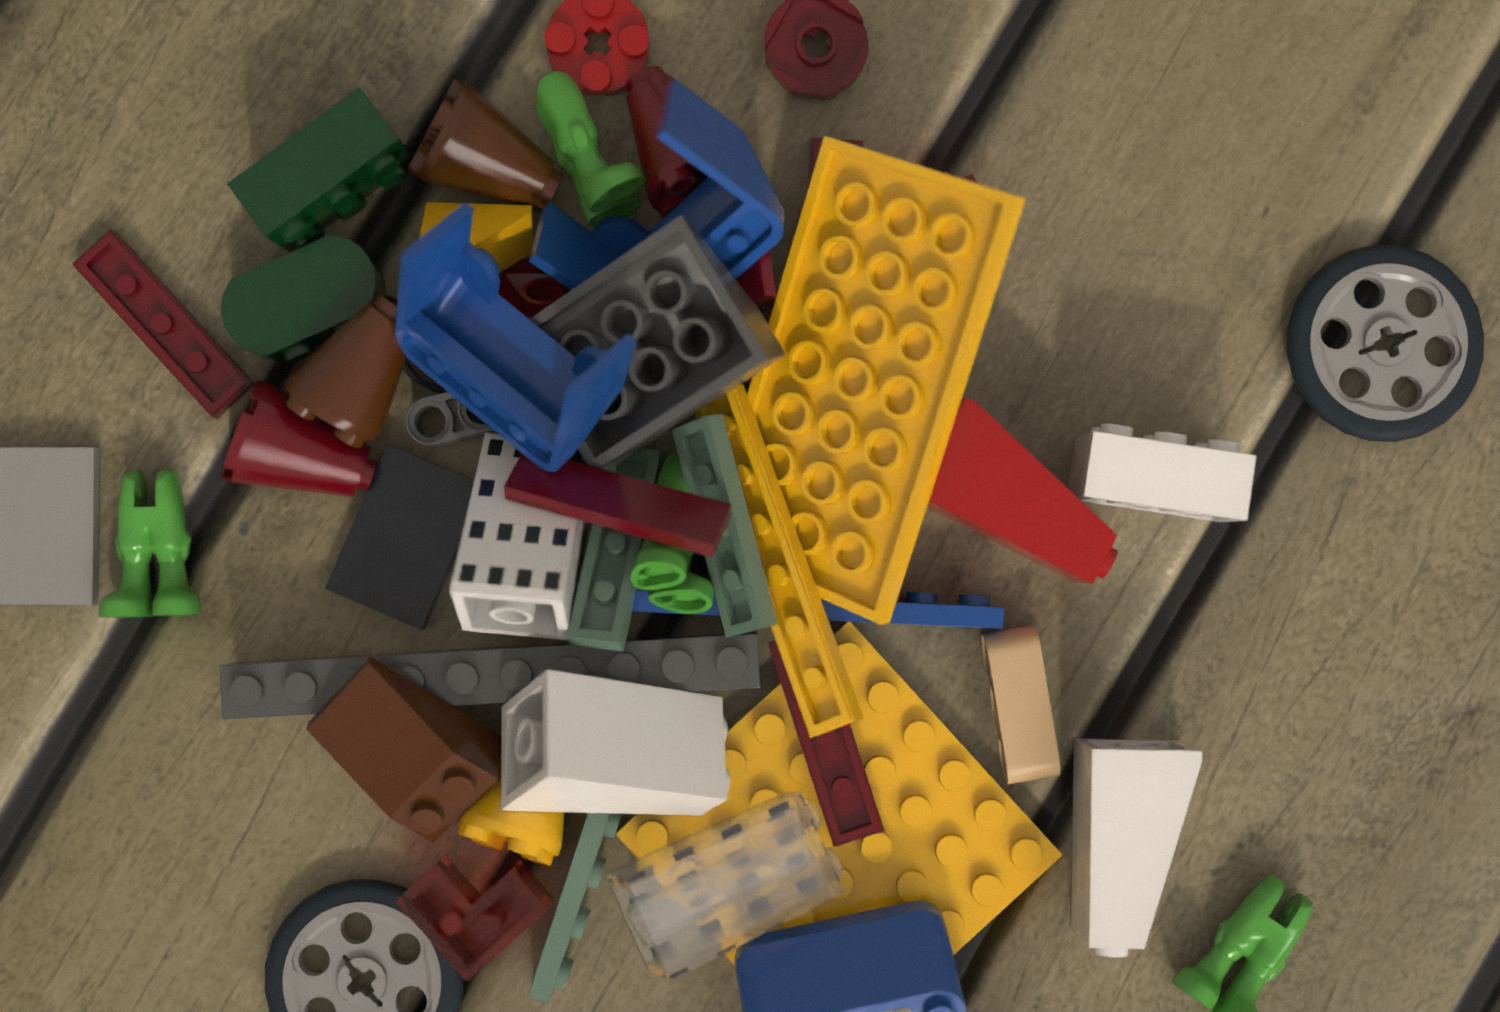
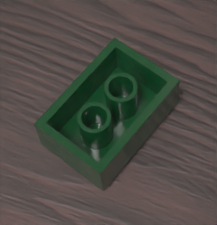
(323, 173)

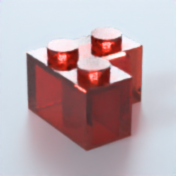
(472, 925)

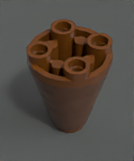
(483, 152)
(352, 375)

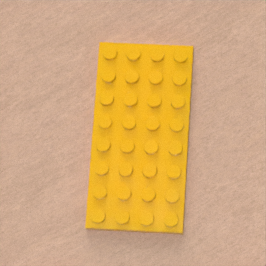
(878, 348)

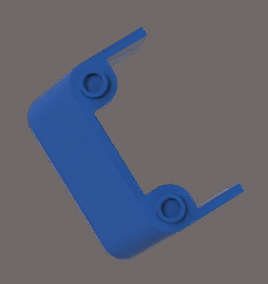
(729, 209)
(493, 354)
(853, 964)

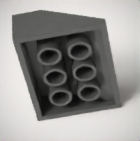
(690, 329)

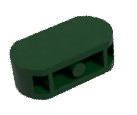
(300, 298)

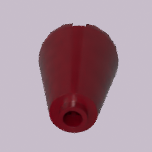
(291, 452)

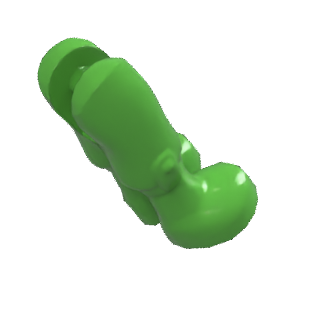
(601, 188)
(148, 532)
(666, 568)
(1257, 938)

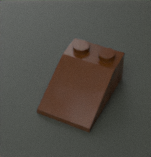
(407, 748)

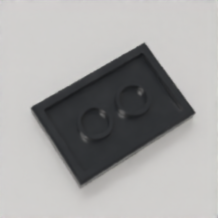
(403, 537)

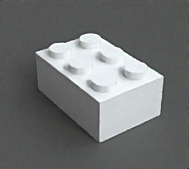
(1162, 474)

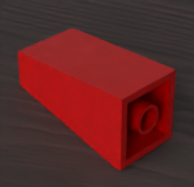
(1016, 501)

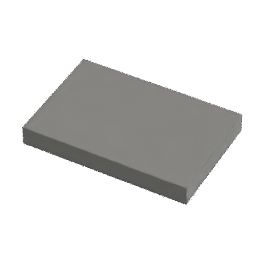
(49, 525)

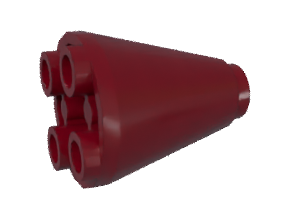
(666, 172)

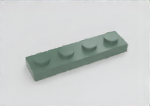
(736, 565)
(605, 586)
(570, 916)

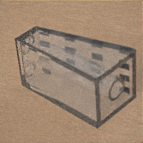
(726, 884)

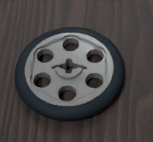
(1319, 367)
(321, 922)

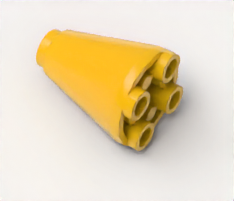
(529, 833)

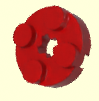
(597, 72)

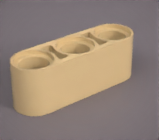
(1020, 704)

